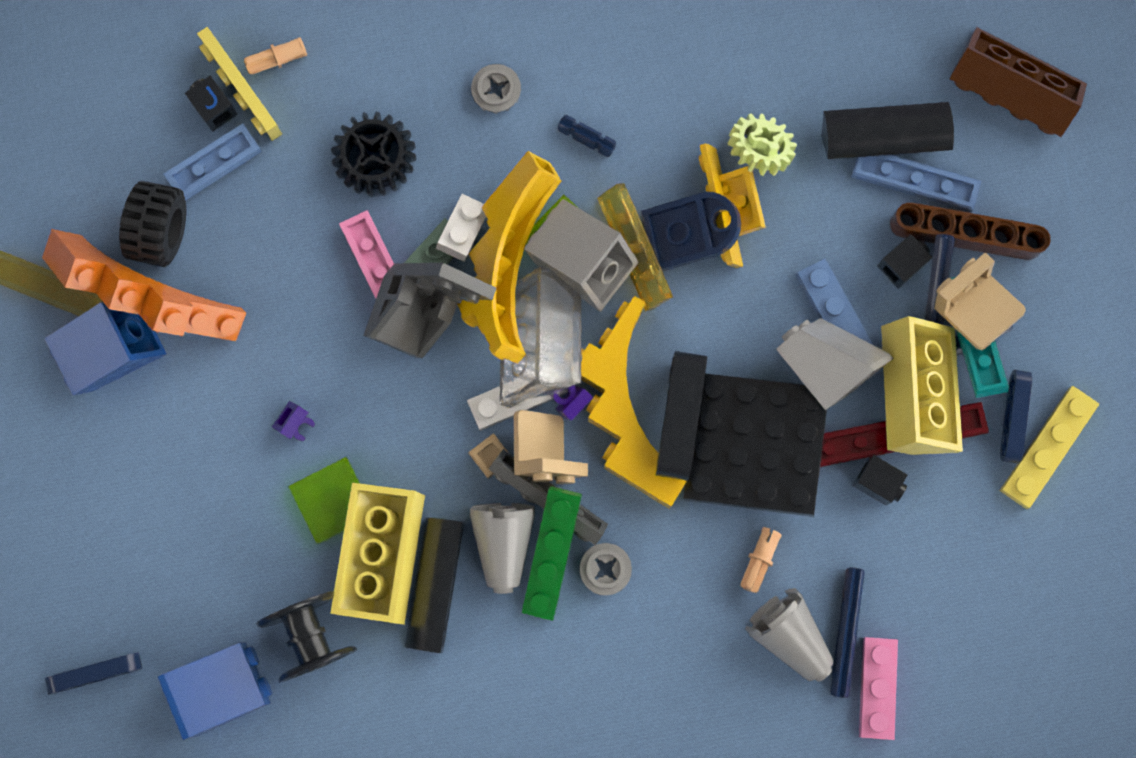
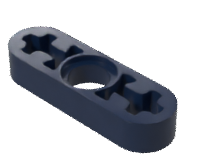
(1016, 416)
(93, 673)

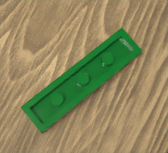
(551, 553)

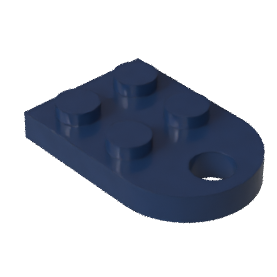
(688, 230)

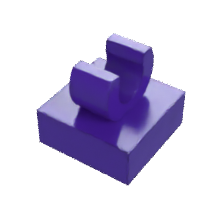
(573, 403)
(290, 420)

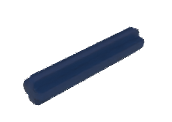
(939, 273)

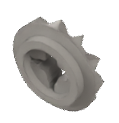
(500, 75)
(605, 552)

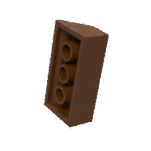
(1019, 83)

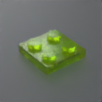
(325, 498)

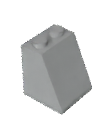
(582, 253)
(830, 359)

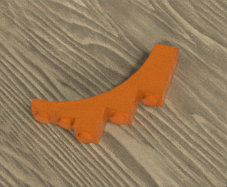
(125, 290)

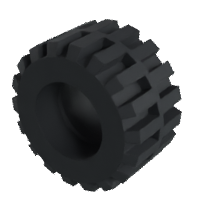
(152, 223)

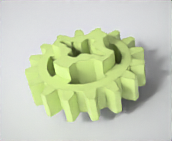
(762, 144)

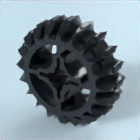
(380, 144)

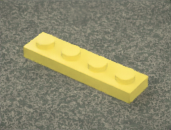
(230, 75)
(1049, 447)

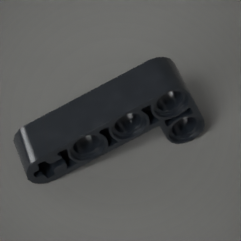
(681, 415)

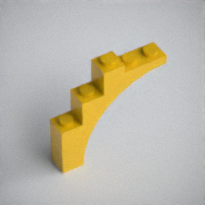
(499, 252)
(605, 370)

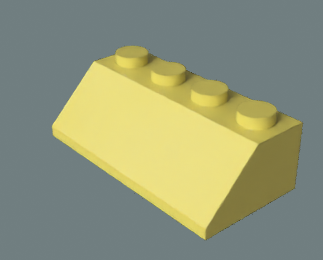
(921, 387)
(378, 553)

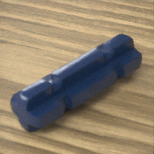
(586, 135)

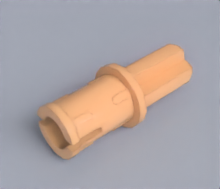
(275, 56)
(760, 560)

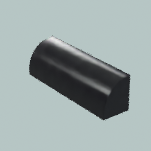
(888, 130)
(434, 585)

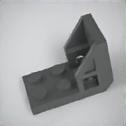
(419, 304)

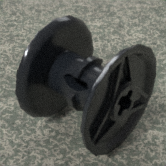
(306, 635)

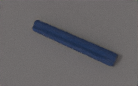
(847, 632)

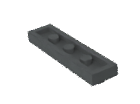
(587, 526)

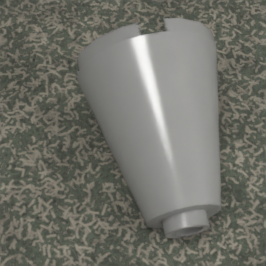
(502, 542)
(792, 635)

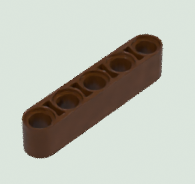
(983, 226)

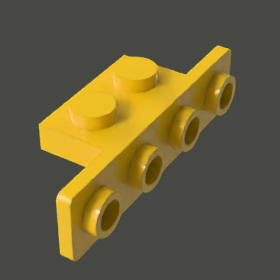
(739, 188)

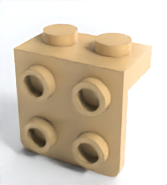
(978, 303)
(541, 449)

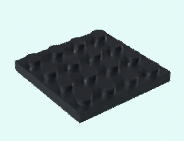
(757, 446)

